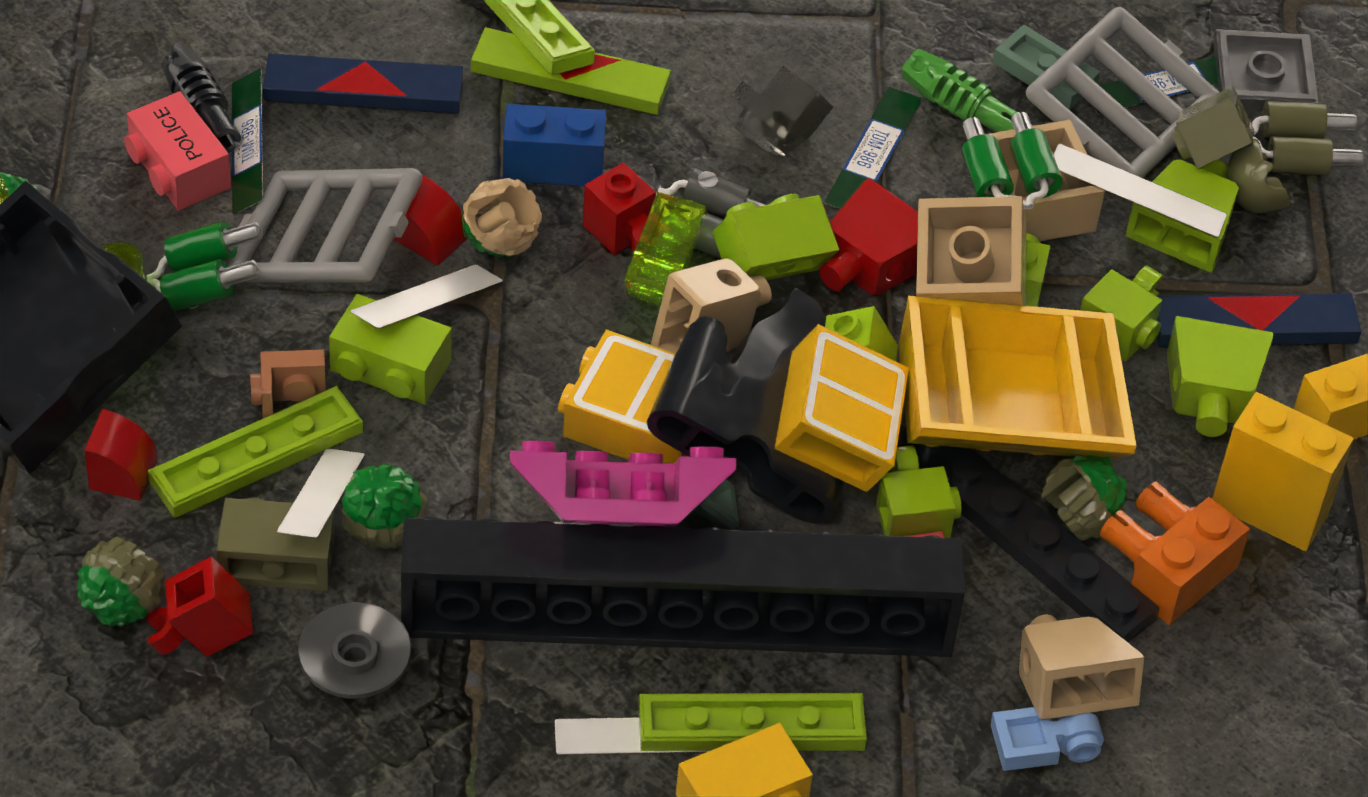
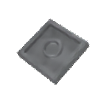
(1265, 67)

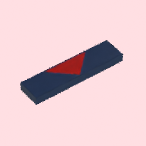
(363, 83)
(1290, 317)

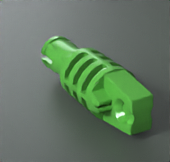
(956, 91)

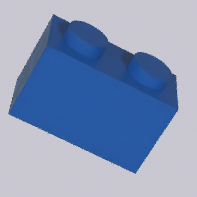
(553, 144)

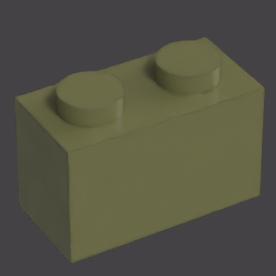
(1213, 128)
(263, 557)

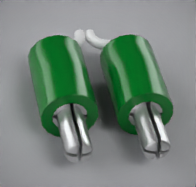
(1031, 154)
(200, 266)

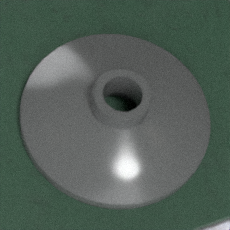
(350, 633)

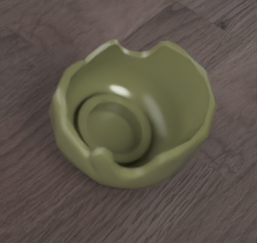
(1256, 190)

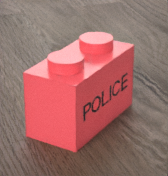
(177, 151)

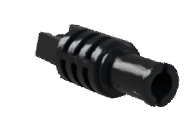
(193, 78)

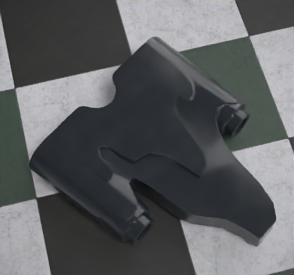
(740, 405)

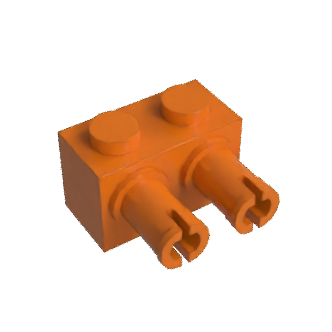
(1188, 559)

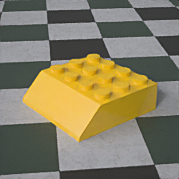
(1014, 379)

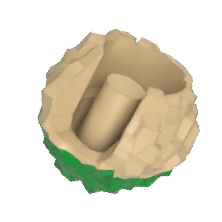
(501, 217)

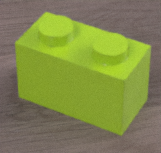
(777, 238)
(398, 358)

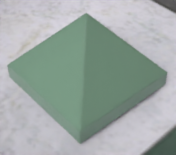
(720, 506)

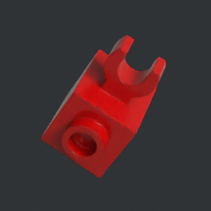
(617, 208)
(204, 608)

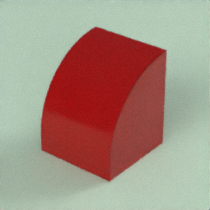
(433, 223)
(119, 456)

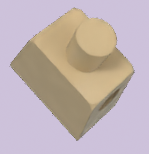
(709, 290)
(1078, 667)

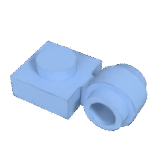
(1031, 742)

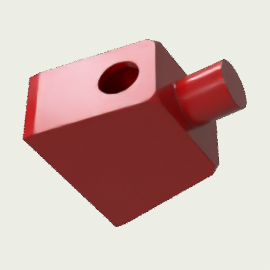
(874, 241)

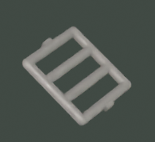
(1095, 44)
(319, 184)

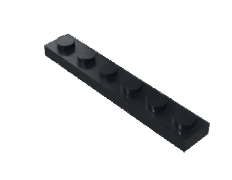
(1039, 541)

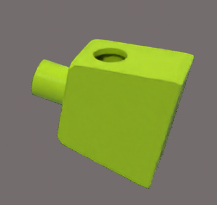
(1175, 238)
(1214, 370)

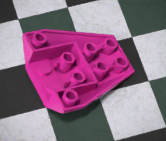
(620, 492)

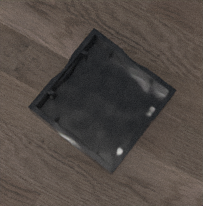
(68, 326)

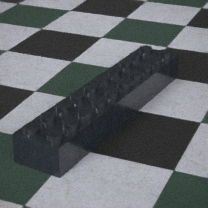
(681, 587)

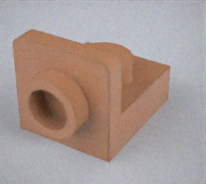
(287, 377)

